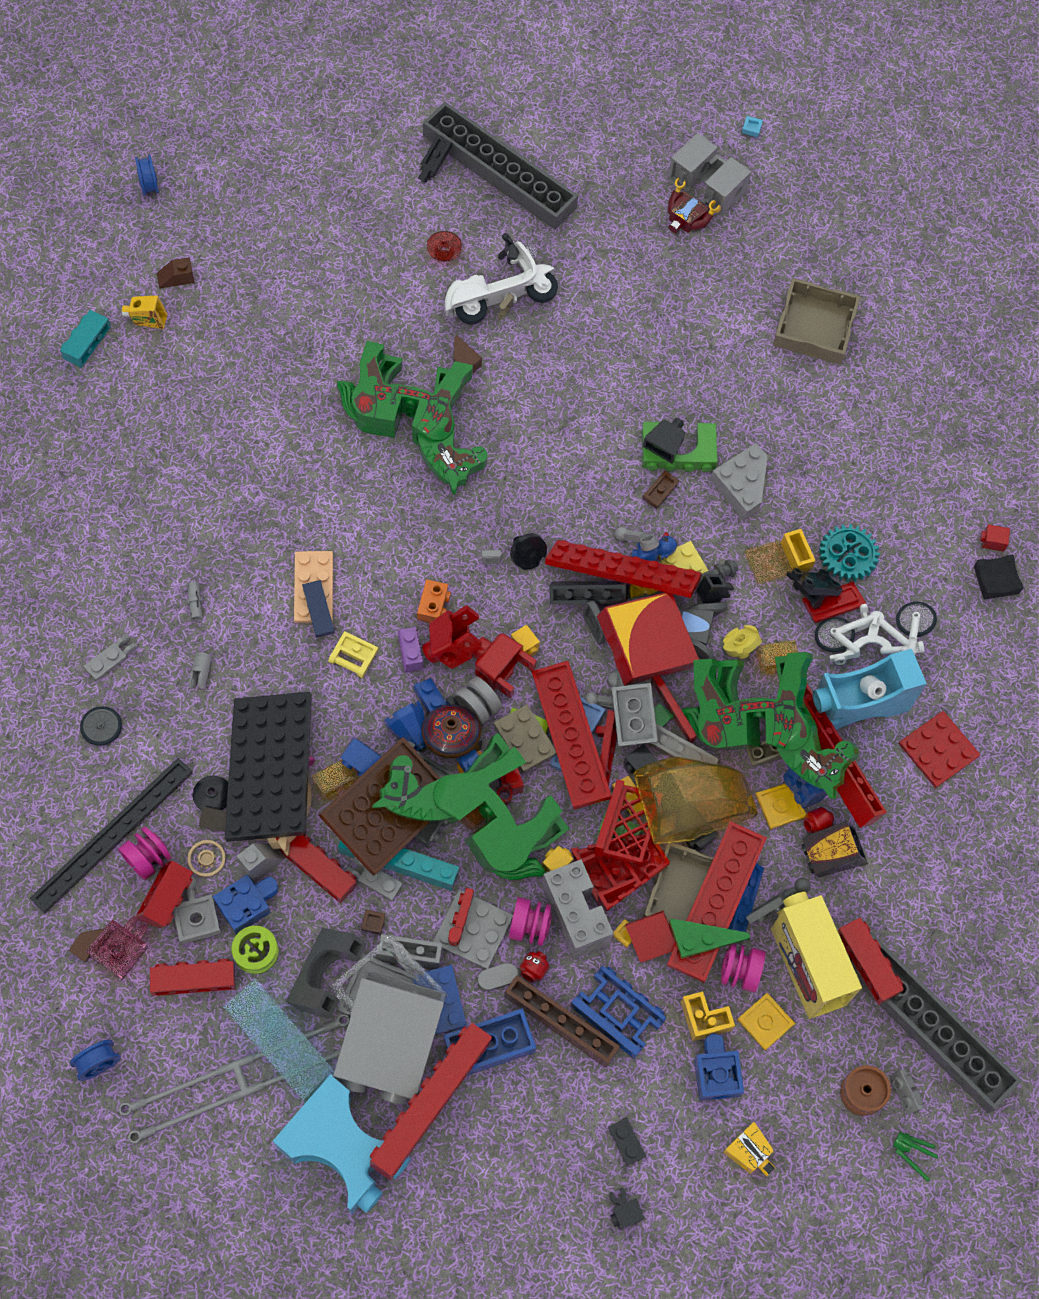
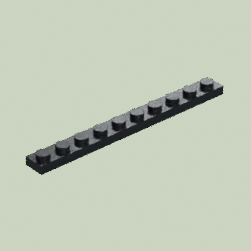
(110, 836)

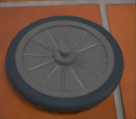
(101, 726)

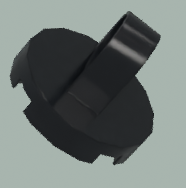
(528, 551)

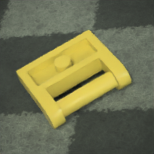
(356, 649)

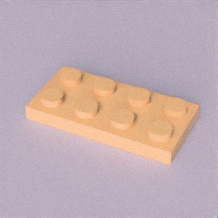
(311, 567)

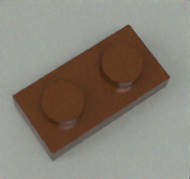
(660, 489)

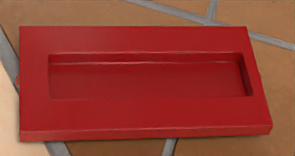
(832, 606)

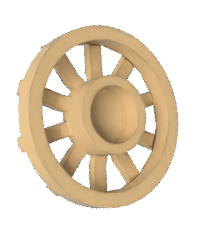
(206, 858)

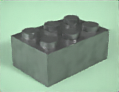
(634, 714)

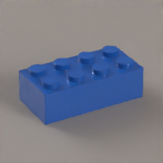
(509, 1040)

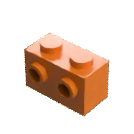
(433, 601)

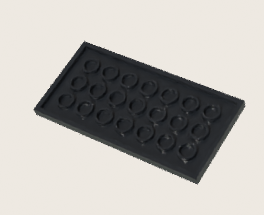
(269, 767)

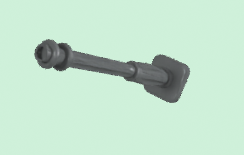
(591, 609)

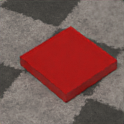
(651, 936)

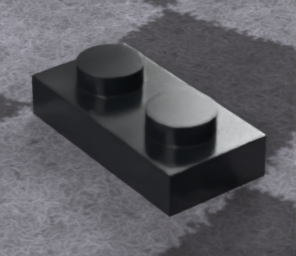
(626, 1142)

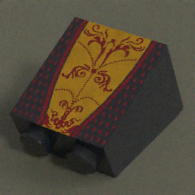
(834, 850)

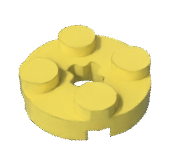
(749, 640)

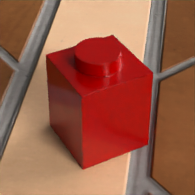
(995, 537)

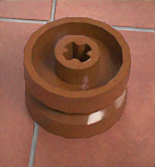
(874, 1082)

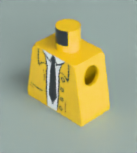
(751, 1151)

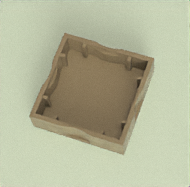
(816, 321)
(678, 883)

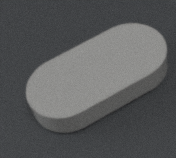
(497, 976)

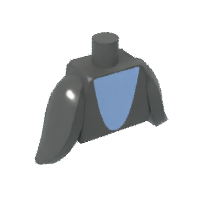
(698, 622)

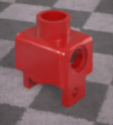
(451, 638)
(497, 662)

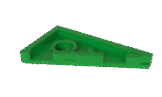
(700, 938)

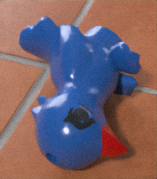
(666, 547)

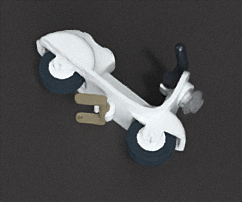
(472, 296)

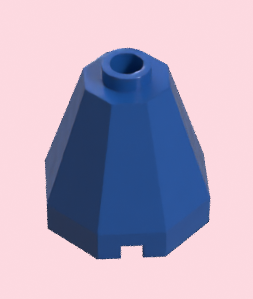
(408, 724)

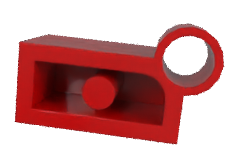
(511, 784)

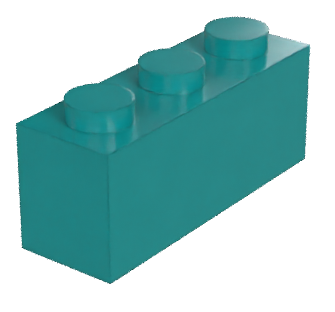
(85, 338)

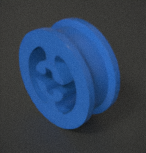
(146, 175)
(95, 1060)

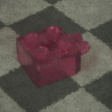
(121, 938)

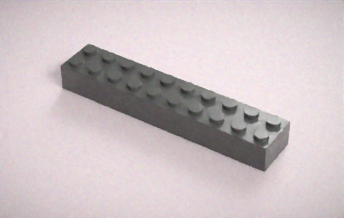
(501, 166)
(946, 1038)

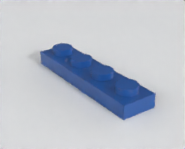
(739, 921)

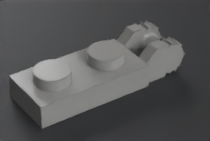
(110, 658)
(380, 883)

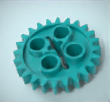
(837, 541)

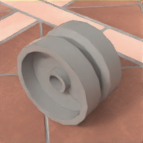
(479, 699)

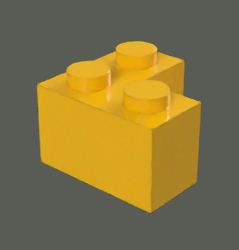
(702, 1021)

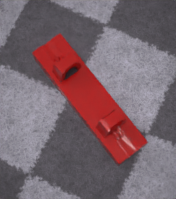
(609, 736)

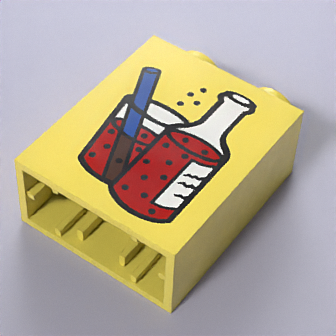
(814, 955)

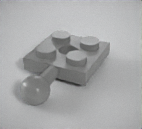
(193, 907)

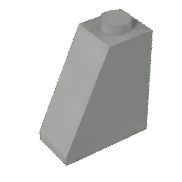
(259, 860)

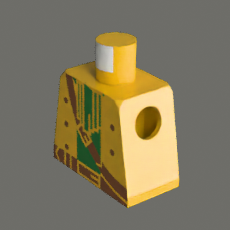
(146, 311)

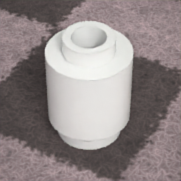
(872, 687)

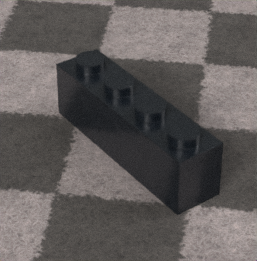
(584, 591)

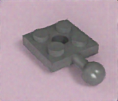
(776, 903)

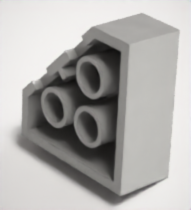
(743, 480)

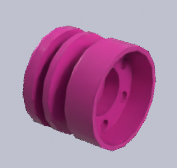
(145, 853)
(530, 921)
(743, 967)

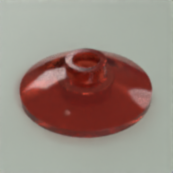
(441, 240)

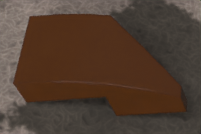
(83, 942)

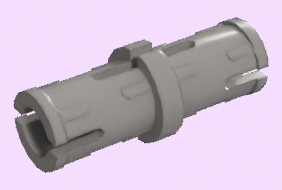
(194, 601)

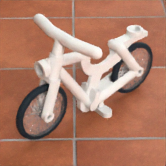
(838, 633)

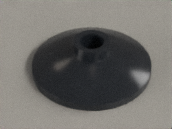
(218, 799)

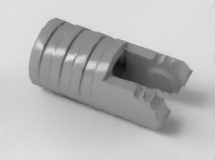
(200, 668)

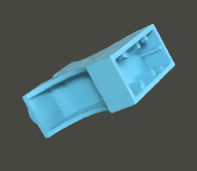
(845, 702)
(328, 1135)

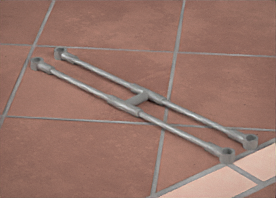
(235, 1066)

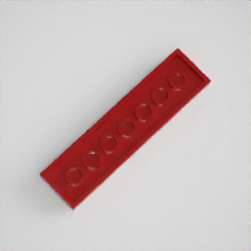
(623, 568)
(571, 735)
(721, 893)

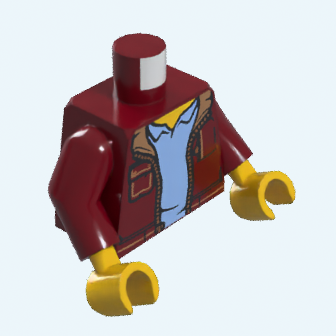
(688, 212)

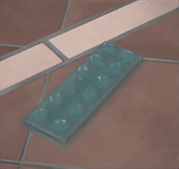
(279, 1039)

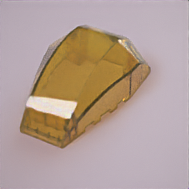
(692, 798)

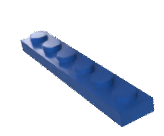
(431, 699)

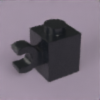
(713, 588)
(626, 1213)

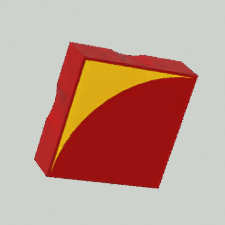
(647, 638)

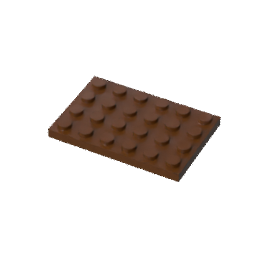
(370, 832)

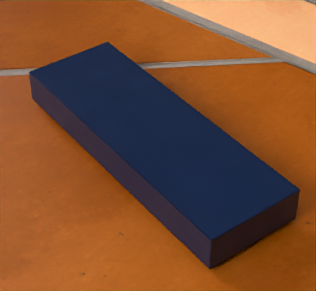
(318, 608)

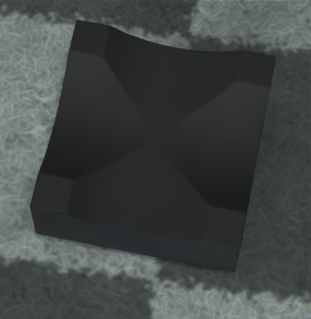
(998, 577)

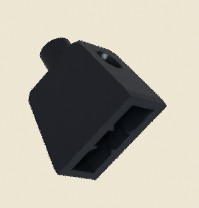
(665, 439)

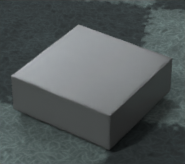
(491, 557)

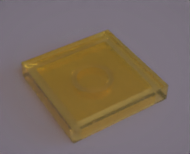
(768, 561)

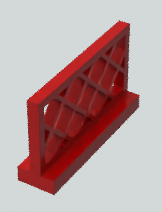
(611, 822)

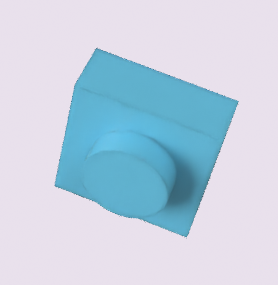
(752, 126)

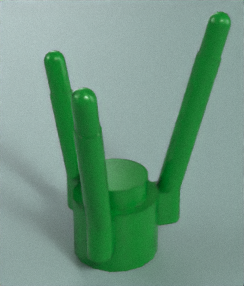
(905, 1142)

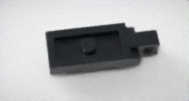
(434, 158)

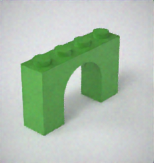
(701, 458)

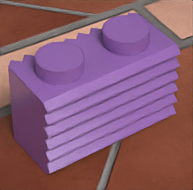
(410, 649)

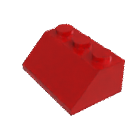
(164, 895)

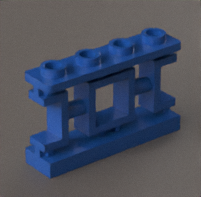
(608, 1022)

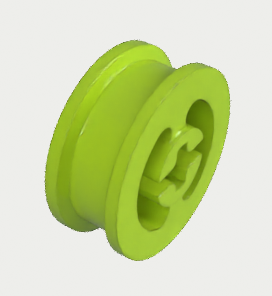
(266, 938)

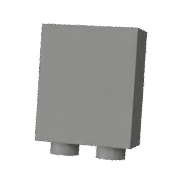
(389, 1037)

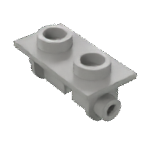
(902, 1083)

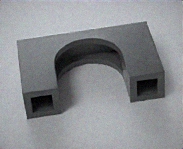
(328, 947)

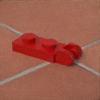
(460, 918)

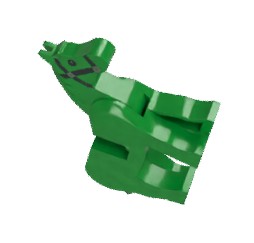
(499, 843)

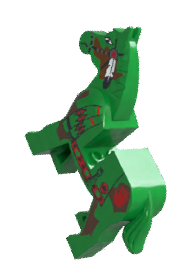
(379, 405)
(735, 723)

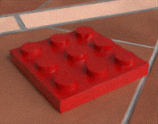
(939, 749)

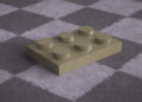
(527, 736)

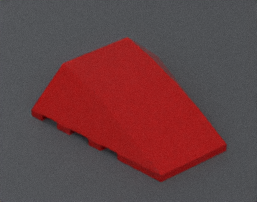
(617, 878)

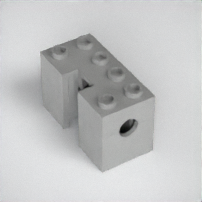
(699, 162)
(582, 928)

